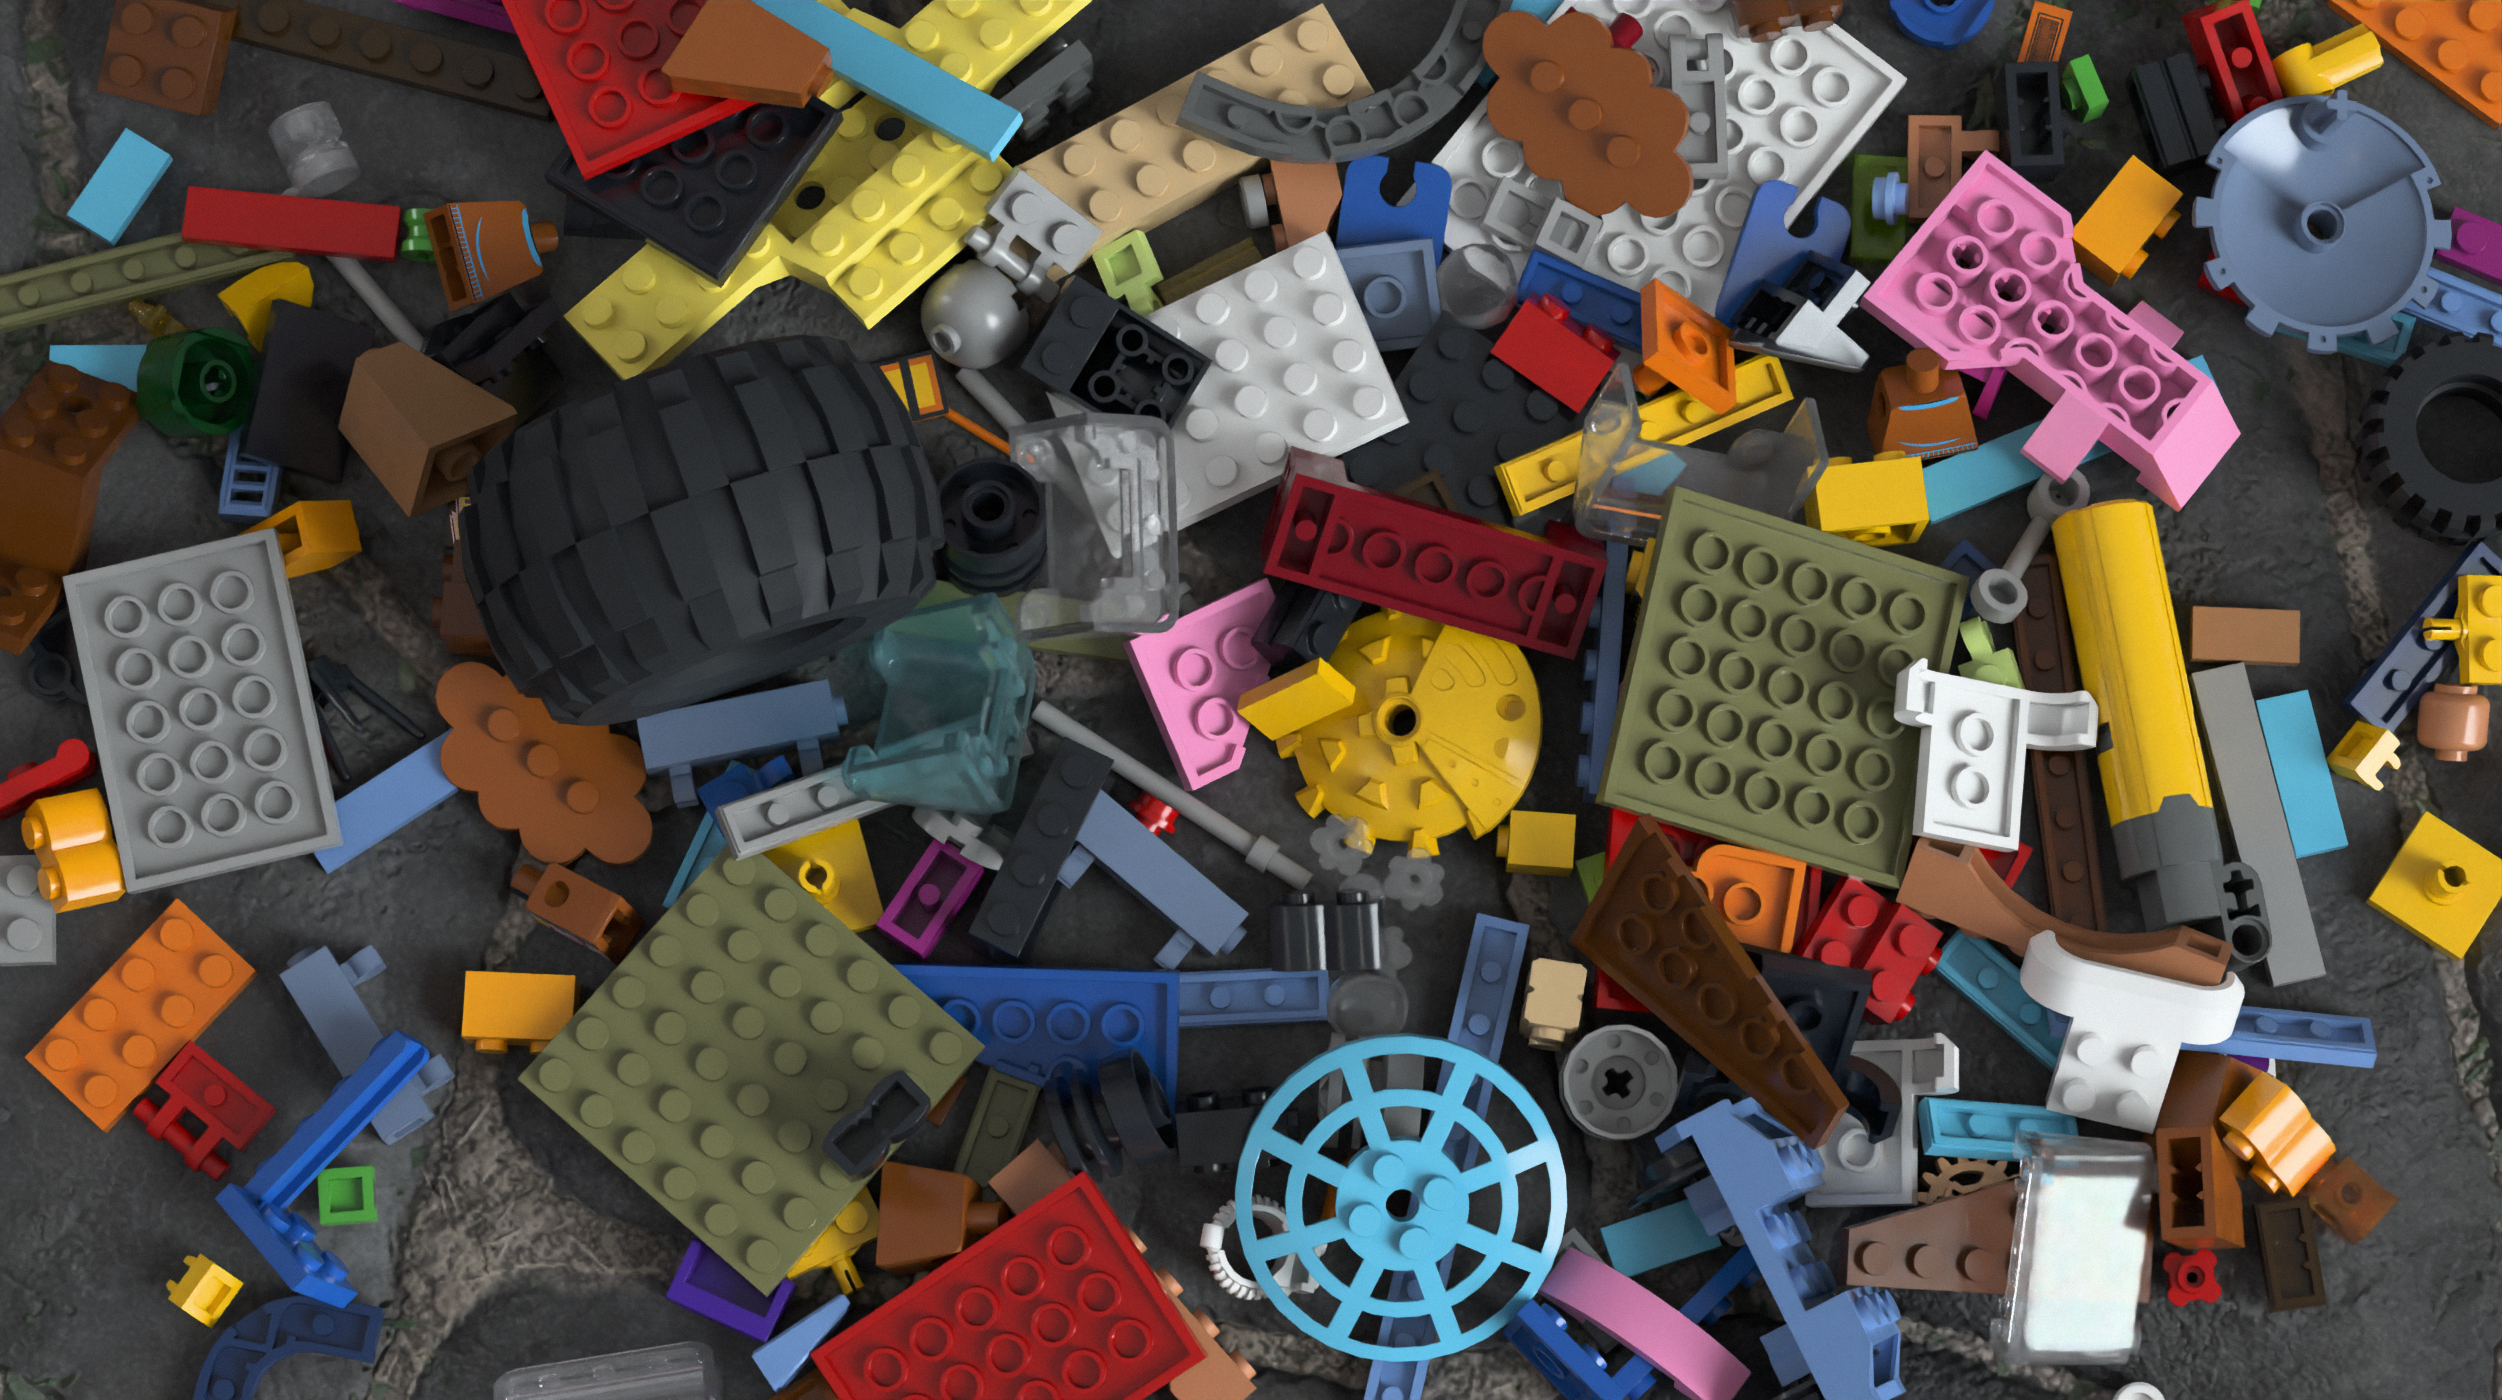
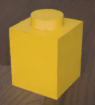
(1537, 843)

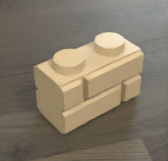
(1552, 1003)

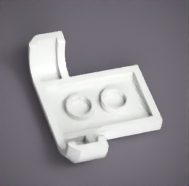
(1977, 750)
(2121, 1031)
(1886, 1171)

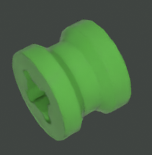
(418, 244)

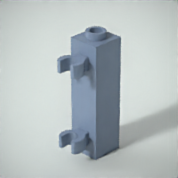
(741, 730)
(1159, 880)
(349, 1031)

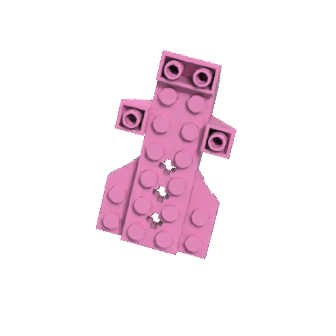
(2099, 367)

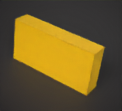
(1296, 699)

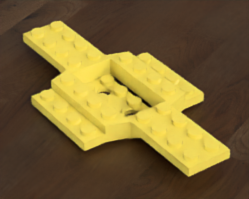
(887, 206)

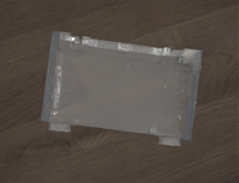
(1106, 527)
(2075, 1251)

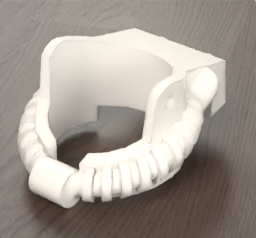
(1286, 1271)

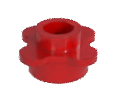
(2180, 1288)

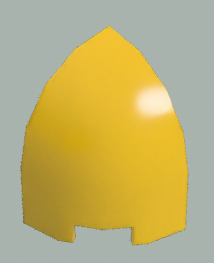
(253, 295)

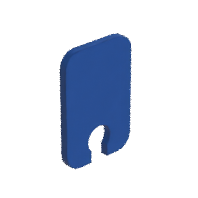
(1370, 219)
(1768, 249)

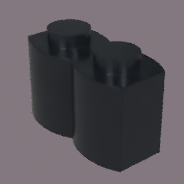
(1327, 933)
(889, 1116)

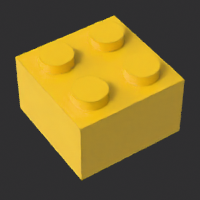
(1871, 501)

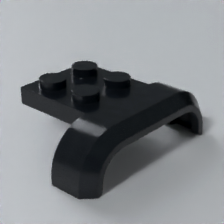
(1827, 1009)

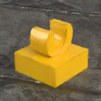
(2364, 753)
(204, 1289)

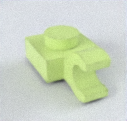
(1130, 271)
(1986, 663)

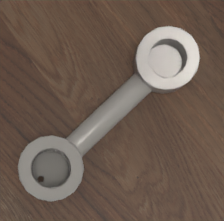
(2000, 592)

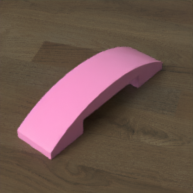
(1645, 1326)

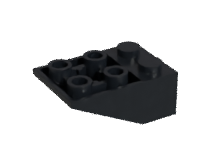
(1109, 357)

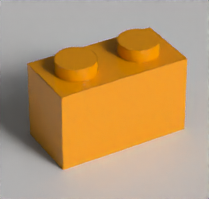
(2124, 220)
(517, 1009)

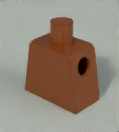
(930, 1217)

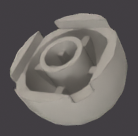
(973, 316)

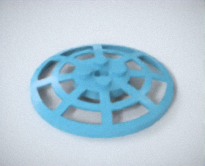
(1394, 1165)

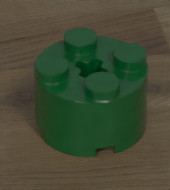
(196, 382)

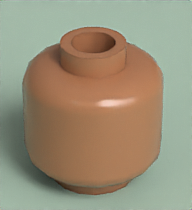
(2453, 720)

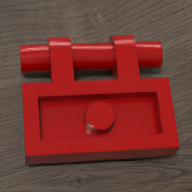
(213, 1096)

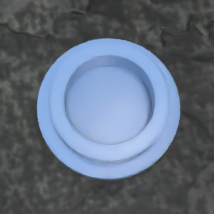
(1890, 198)

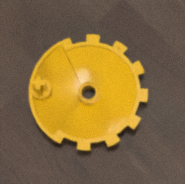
(1470, 739)

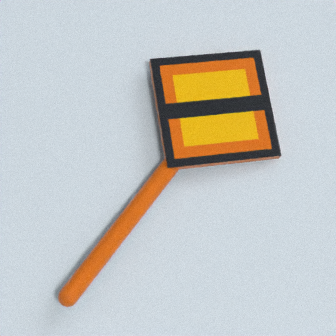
(922, 391)

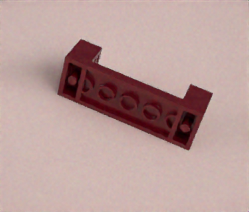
(1431, 558)

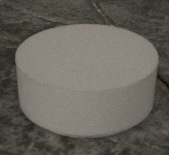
(1253, 201)

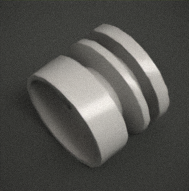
(1391, 1072)
(1649, 1088)

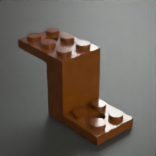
(52, 488)

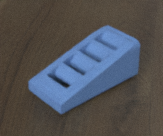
(247, 512)
(790, 1350)

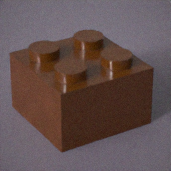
(168, 53)

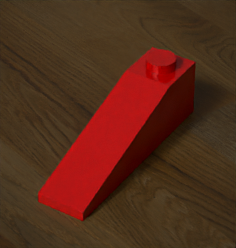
(2235, 57)

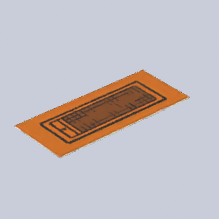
(2045, 33)

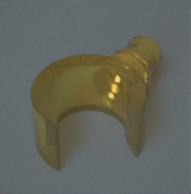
(154, 319)

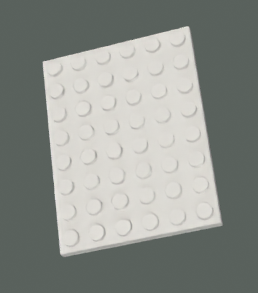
(1789, 118)

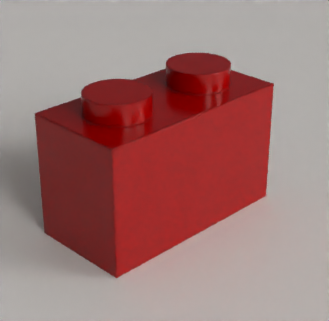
(1556, 350)

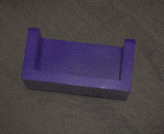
(722, 1295)

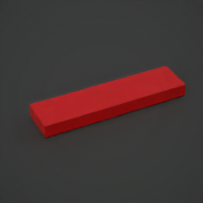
(292, 224)

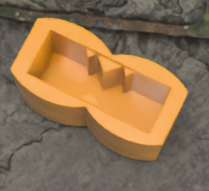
(74, 850)
(2275, 1135)

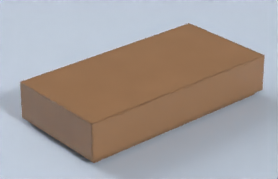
(2244, 636)

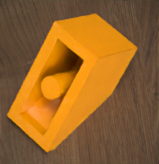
(314, 535)

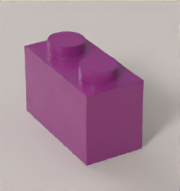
(930, 900)

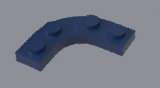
(280, 1331)

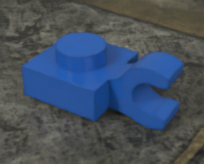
(739, 784)

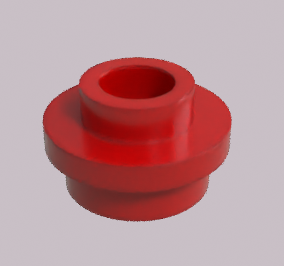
(1153, 813)

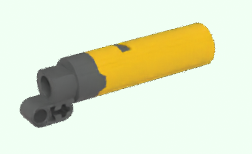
(2148, 729)

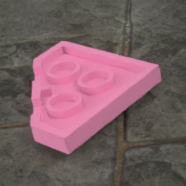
(1196, 681)

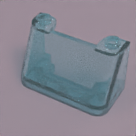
(949, 710)

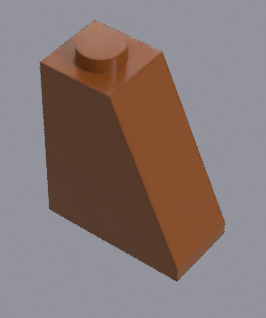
(748, 56)
(2197, 1190)

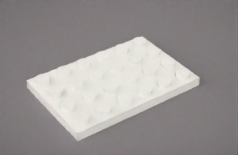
(1284, 373)

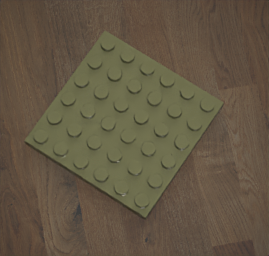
(1772, 688)
(735, 1054)

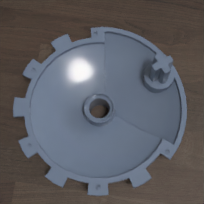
(2352, 178)

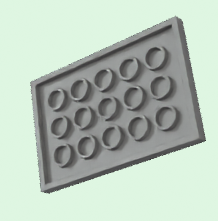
(202, 711)

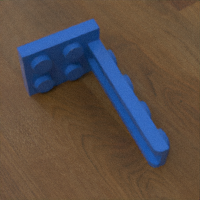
(262, 1203)
(1580, 1369)

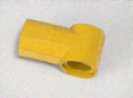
(2327, 64)

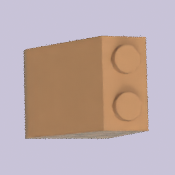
(420, 425)

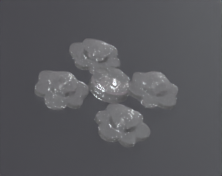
(1396, 885)

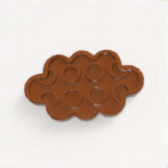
(1588, 113)
(548, 780)

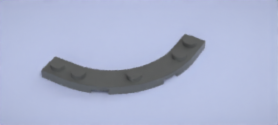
(1361, 126)

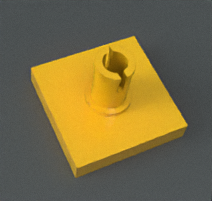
(834, 872)
(2440, 886)

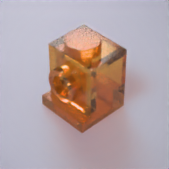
(2350, 1220)

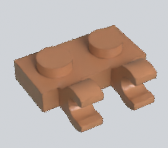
(1936, 156)

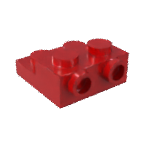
(1874, 935)

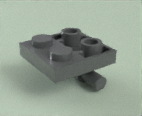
(1046, 84)

